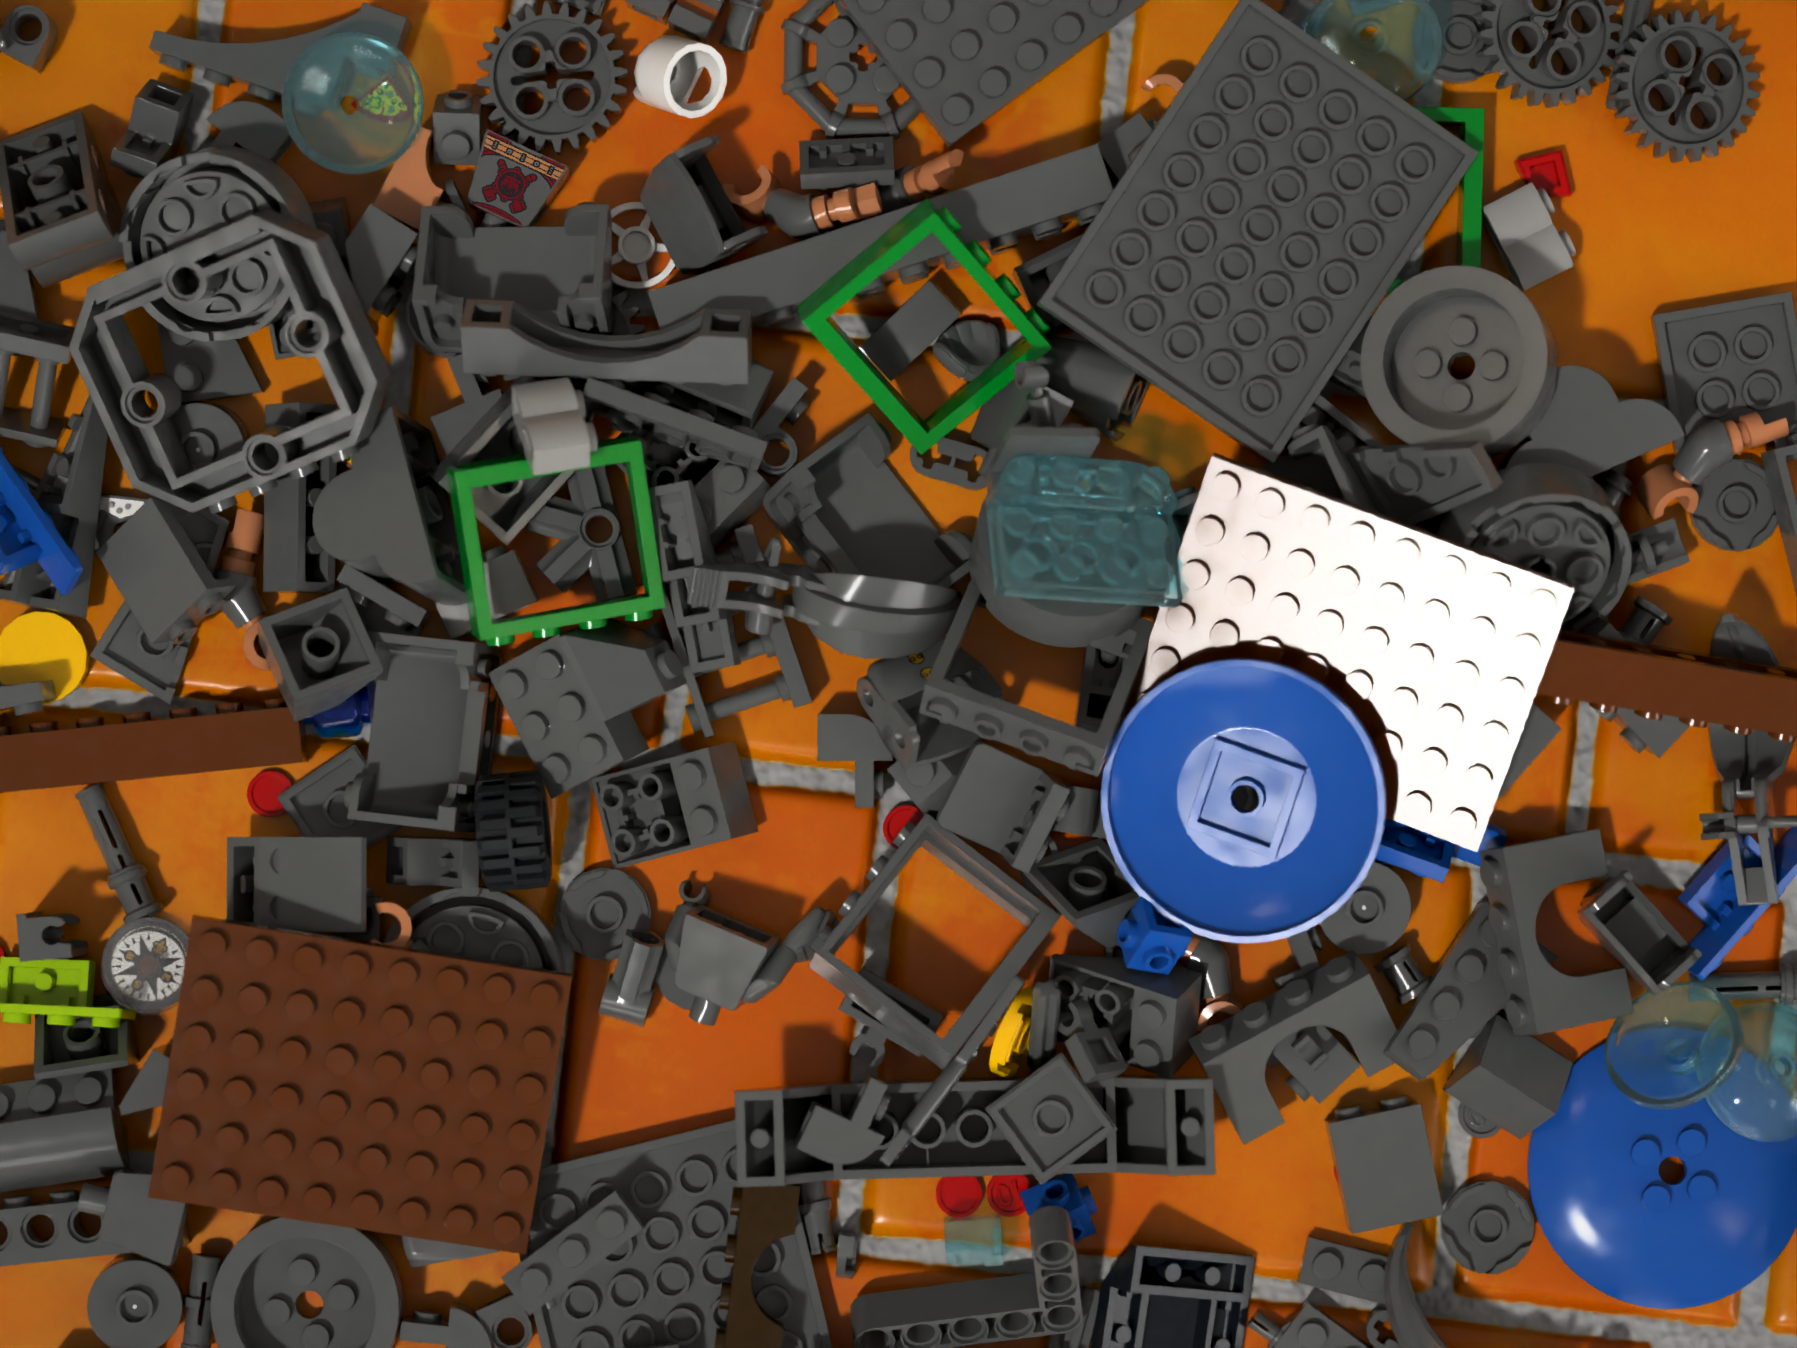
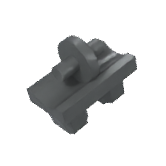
(1656, 550)

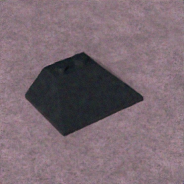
(1174, 1299)

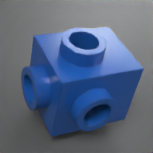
(1151, 940)
(1064, 1193)

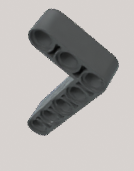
(984, 1308)

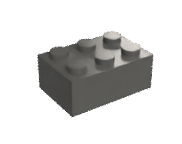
(507, 505)
(558, 721)

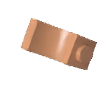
(411, 184)

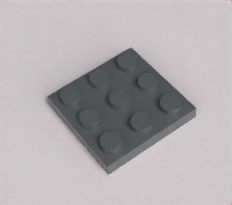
(1729, 361)

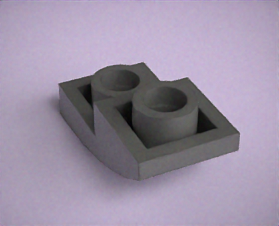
(910, 329)

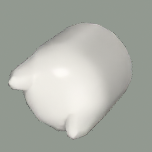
(670, 70)

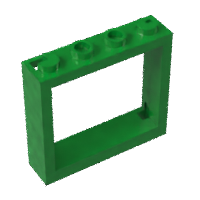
(1470, 186)
(873, 261)
(549, 623)

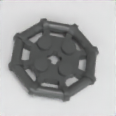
(840, 76)

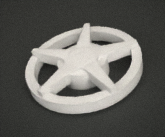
(637, 247)

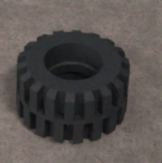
(513, 831)

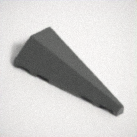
(72, 498)

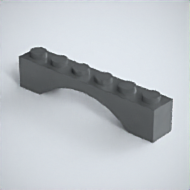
(510, 340)

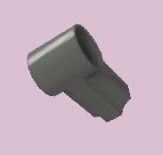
(630, 987)

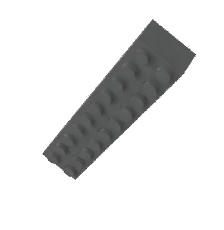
(991, 212)

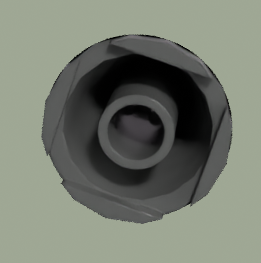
(1098, 384)

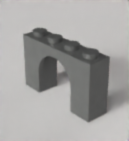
(1516, 885)
(1239, 1047)

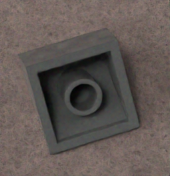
(318, 653)

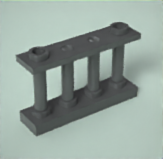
(49, 346)
(787, 685)

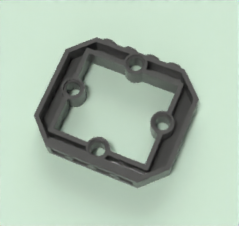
(318, 292)

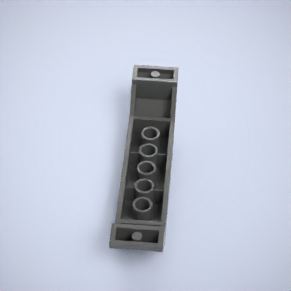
(1160, 1123)

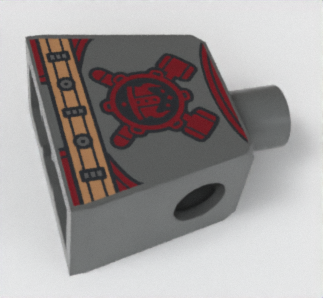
(513, 183)

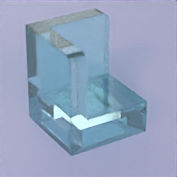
(973, 1240)

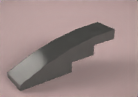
(681, 543)

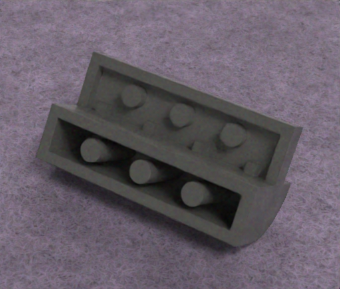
(60, 1130)

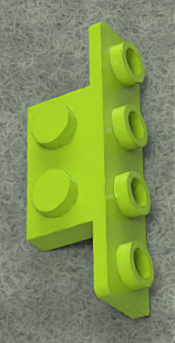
(54, 989)

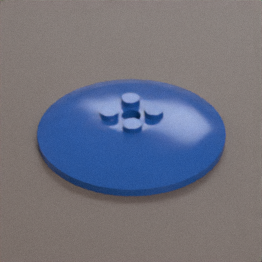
(1229, 867)
(1646, 1238)

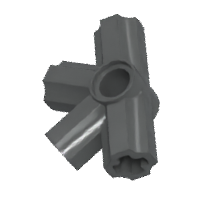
(576, 551)

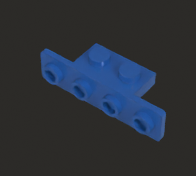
(30, 534)
(1428, 854)
(1715, 901)

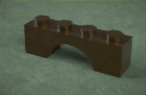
(764, 1217)

